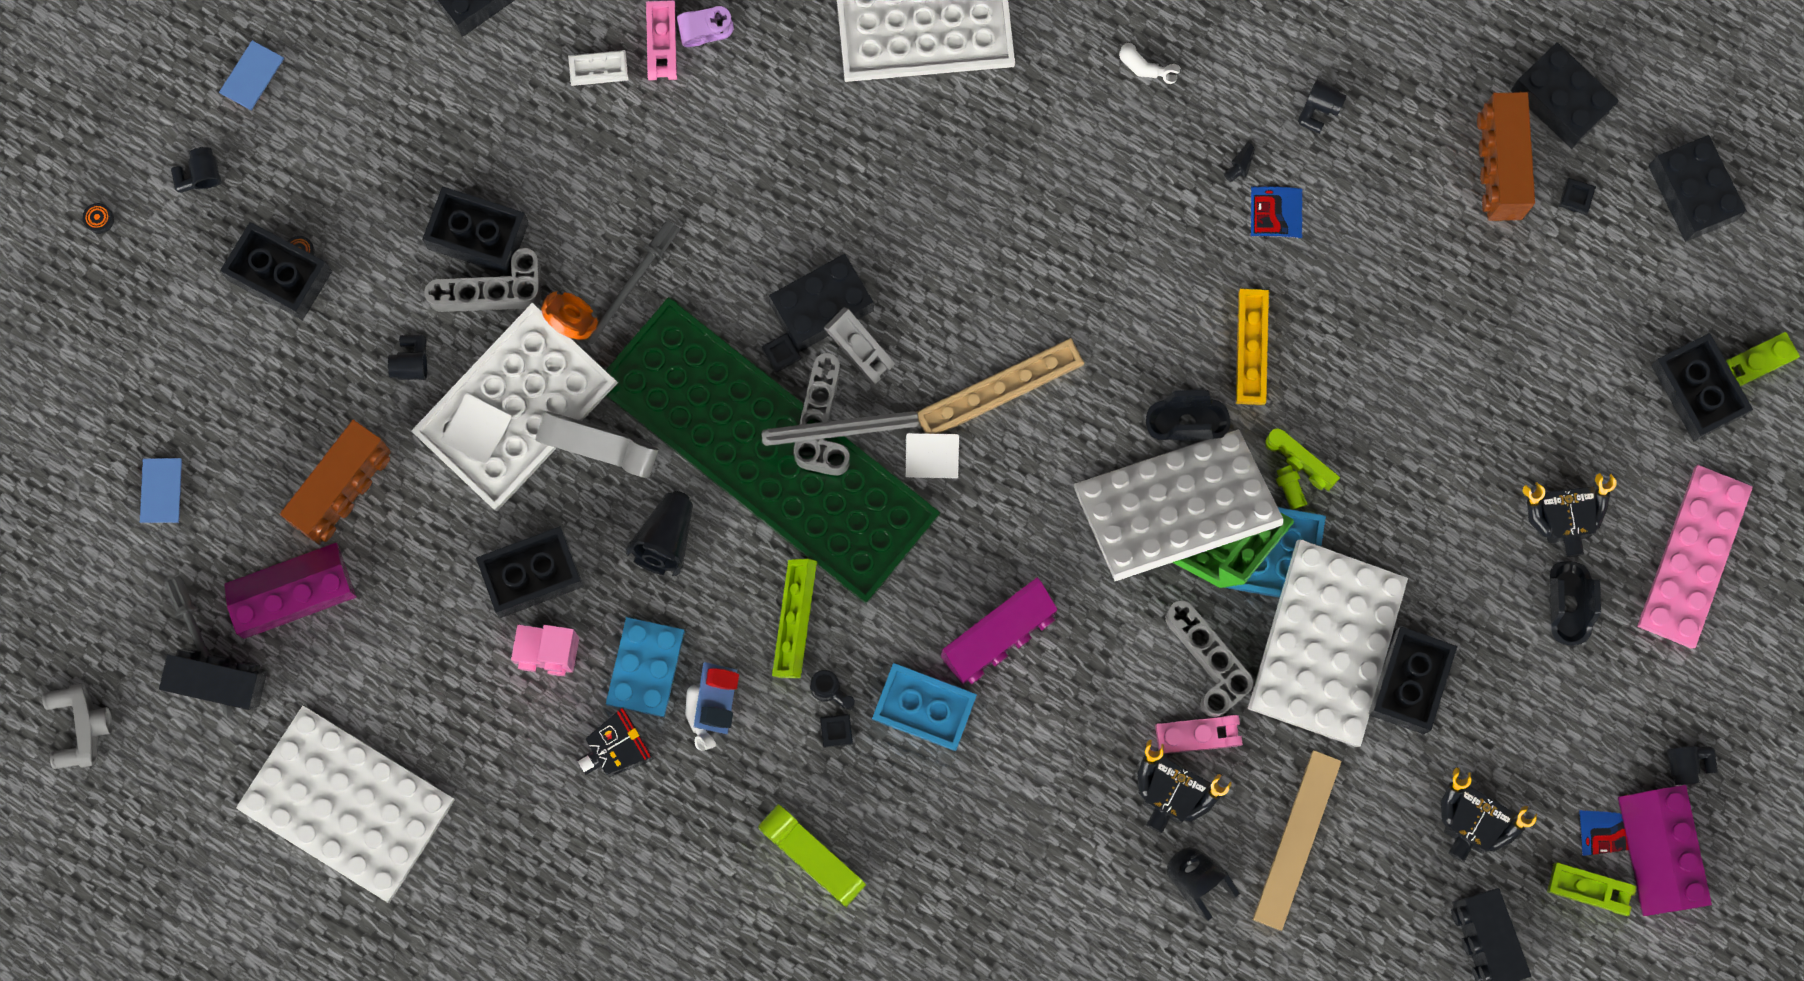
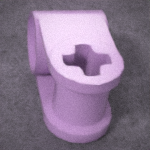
(701, 26)

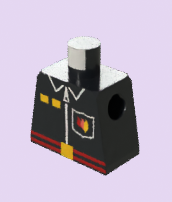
(615, 747)

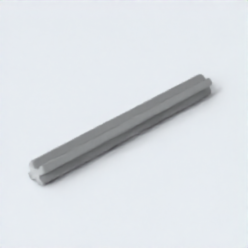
(839, 428)

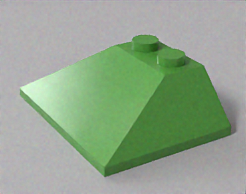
(1235, 561)

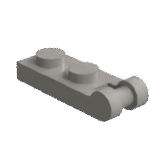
(859, 345)

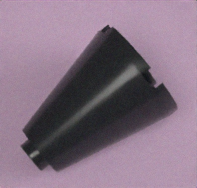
(663, 536)

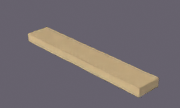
(1000, 388)
(1296, 840)

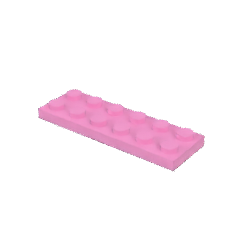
(1695, 556)

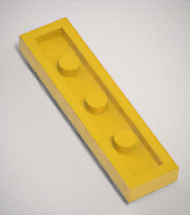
(1252, 347)

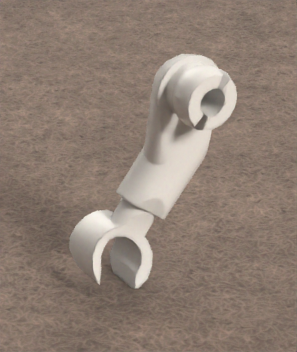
(1142, 68)
(703, 740)

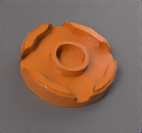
(569, 315)

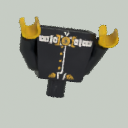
(1569, 513)
(1174, 790)
(1478, 820)

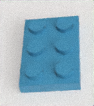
(645, 667)
(924, 707)

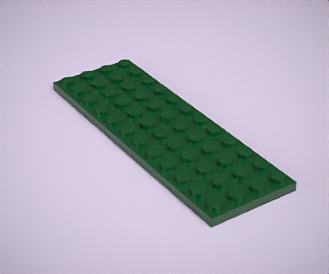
(712, 413)

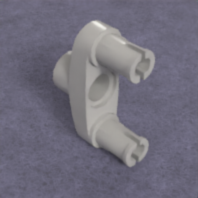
(88, 725)

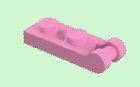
(661, 39)
(1198, 734)

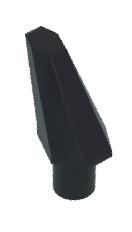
(1241, 163)

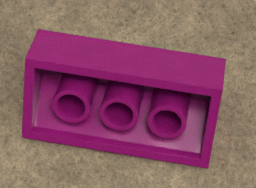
(288, 591)
(1000, 631)
(1664, 850)

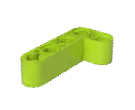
(811, 855)

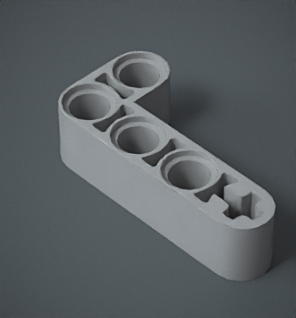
(486, 285)
(822, 413)
(597, 442)
(1204, 654)

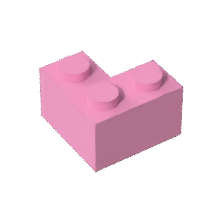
(545, 648)

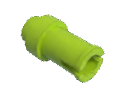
(1289, 482)

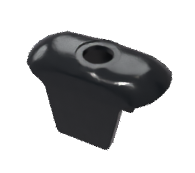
(1210, 417)
(1573, 580)
(1200, 880)

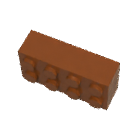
(1506, 156)
(336, 483)

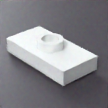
(598, 67)

